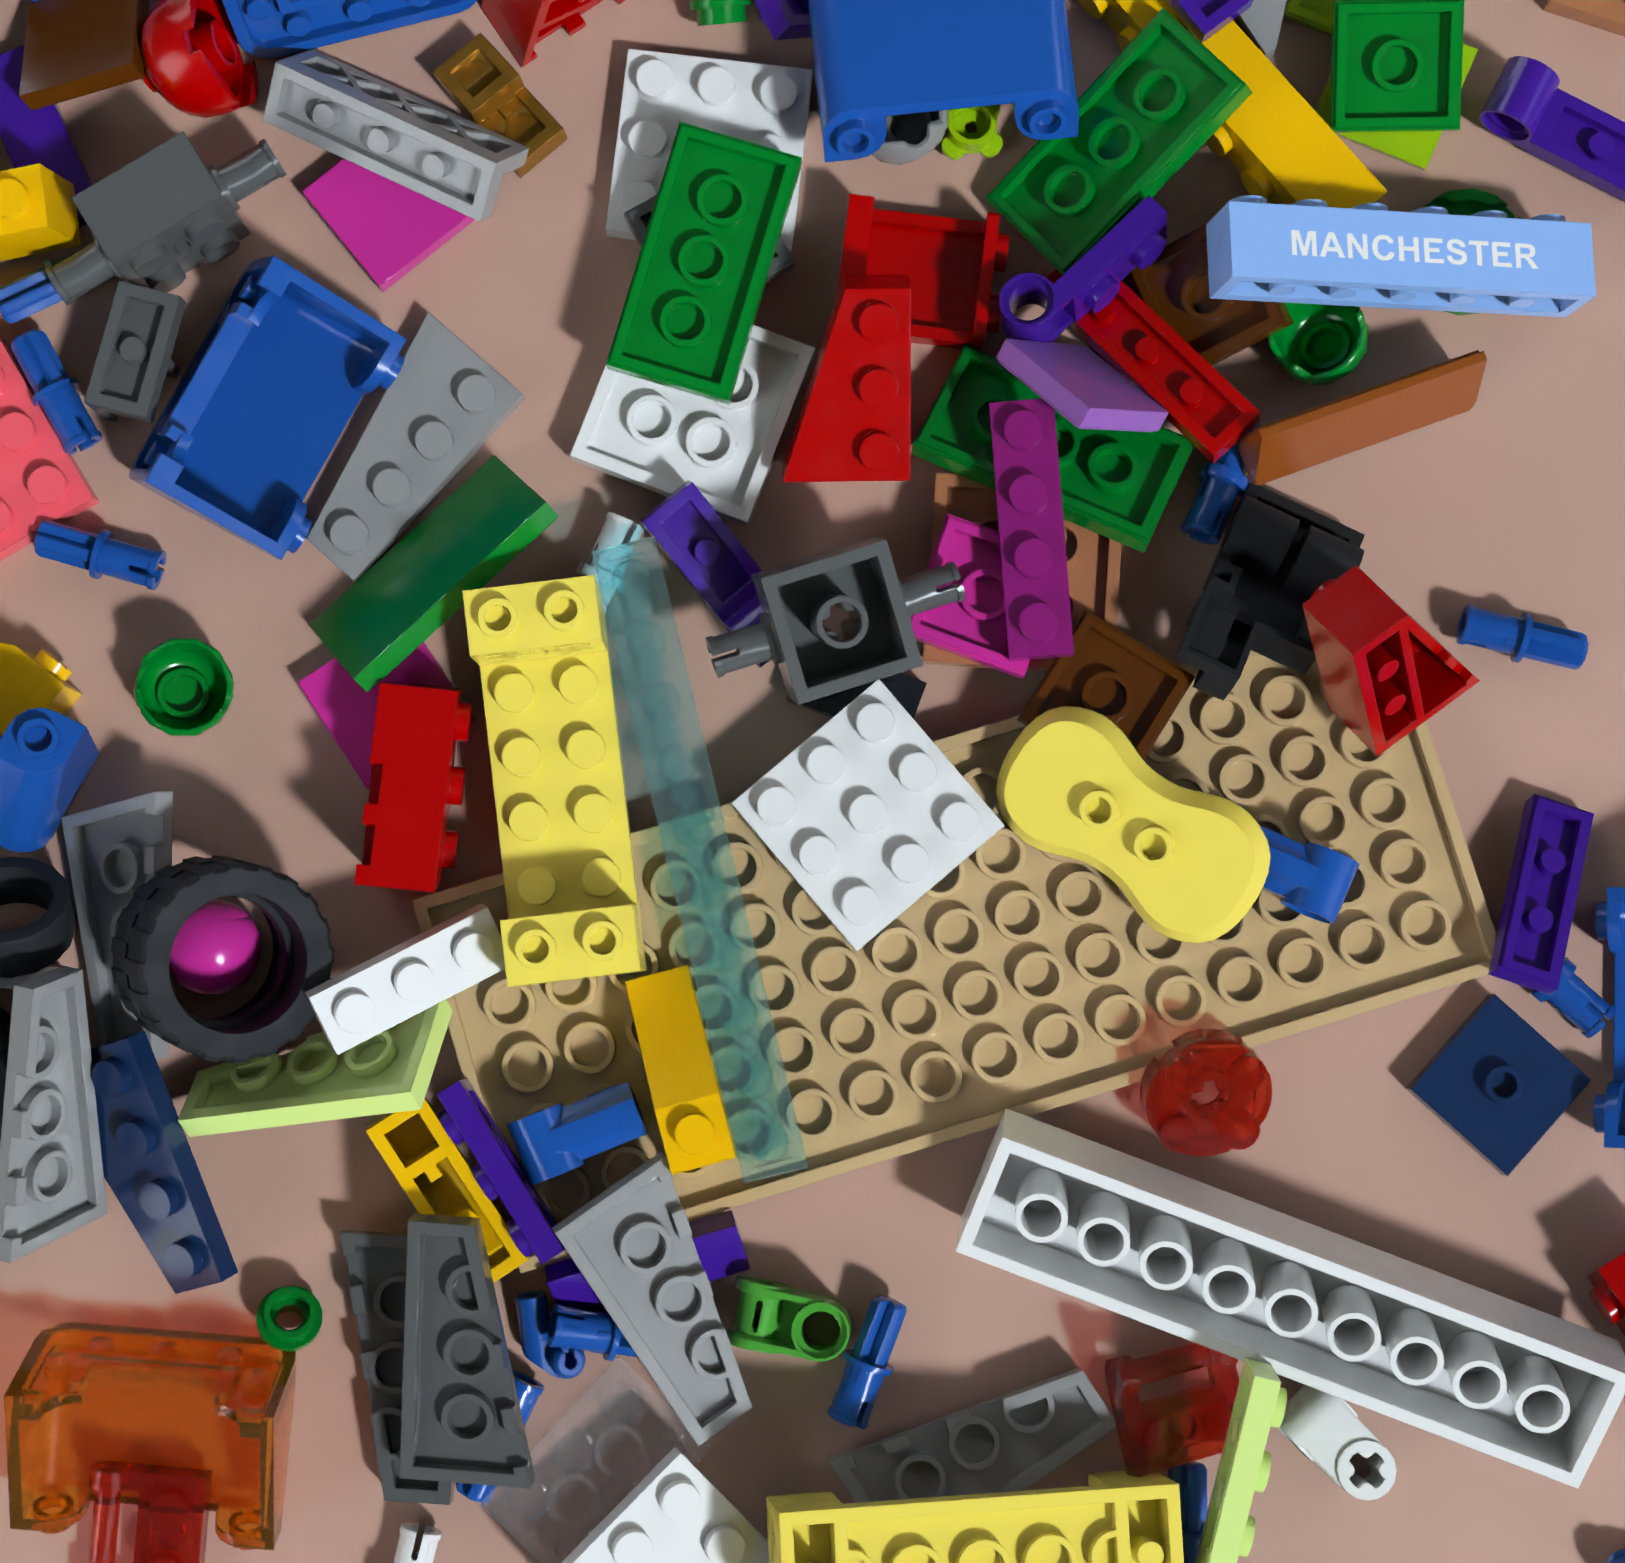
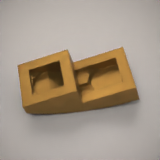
(496, 99)

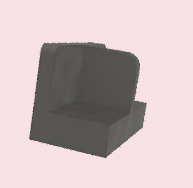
(135, 353)

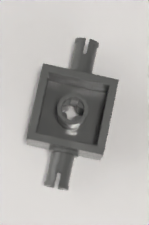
(163, 217)
(872, 642)

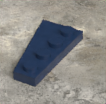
(154, 1167)

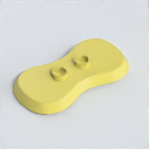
(1173, 851)

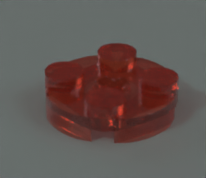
(1219, 1125)

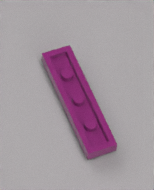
(1031, 530)

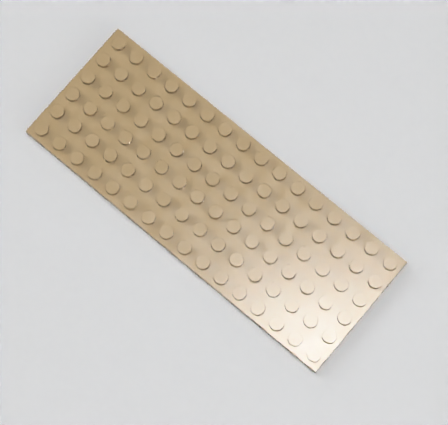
(1021, 966)

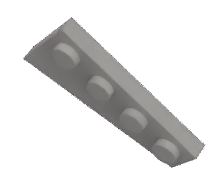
(412, 448)
(109, 858)
(49, 1117)
(649, 1278)
(982, 1448)

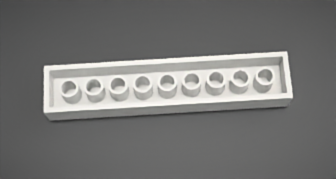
(1293, 1298)

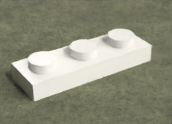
(408, 978)

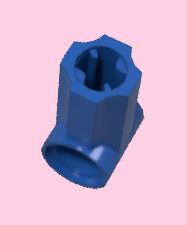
(1308, 876)
(565, 1136)

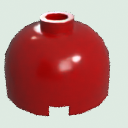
(196, 58)

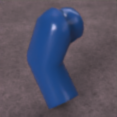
(533, 1325)

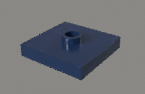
(1498, 1084)

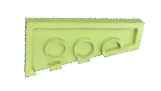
(318, 1085)

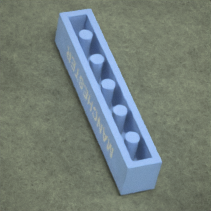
(1399, 258)

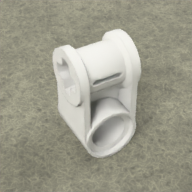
(1330, 1434)

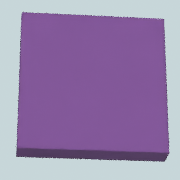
(1081, 386)

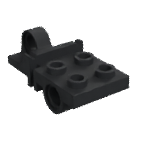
(1257, 588)

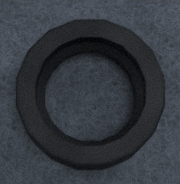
(45, 940)

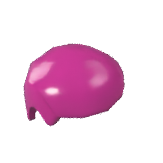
(215, 949)

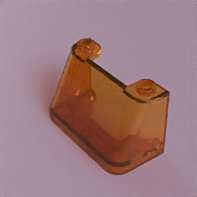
(154, 1401)

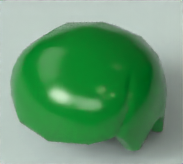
(1321, 343)
(183, 687)

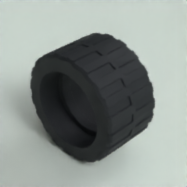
(280, 1007)

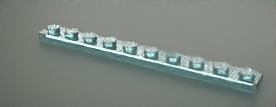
(700, 860)

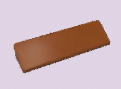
(1362, 418)

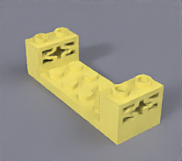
(556, 781)
(1106, 1522)

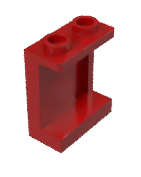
(946, 264)

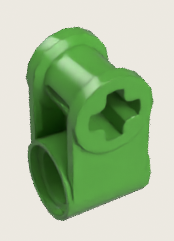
(783, 1320)

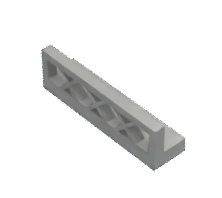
(391, 132)

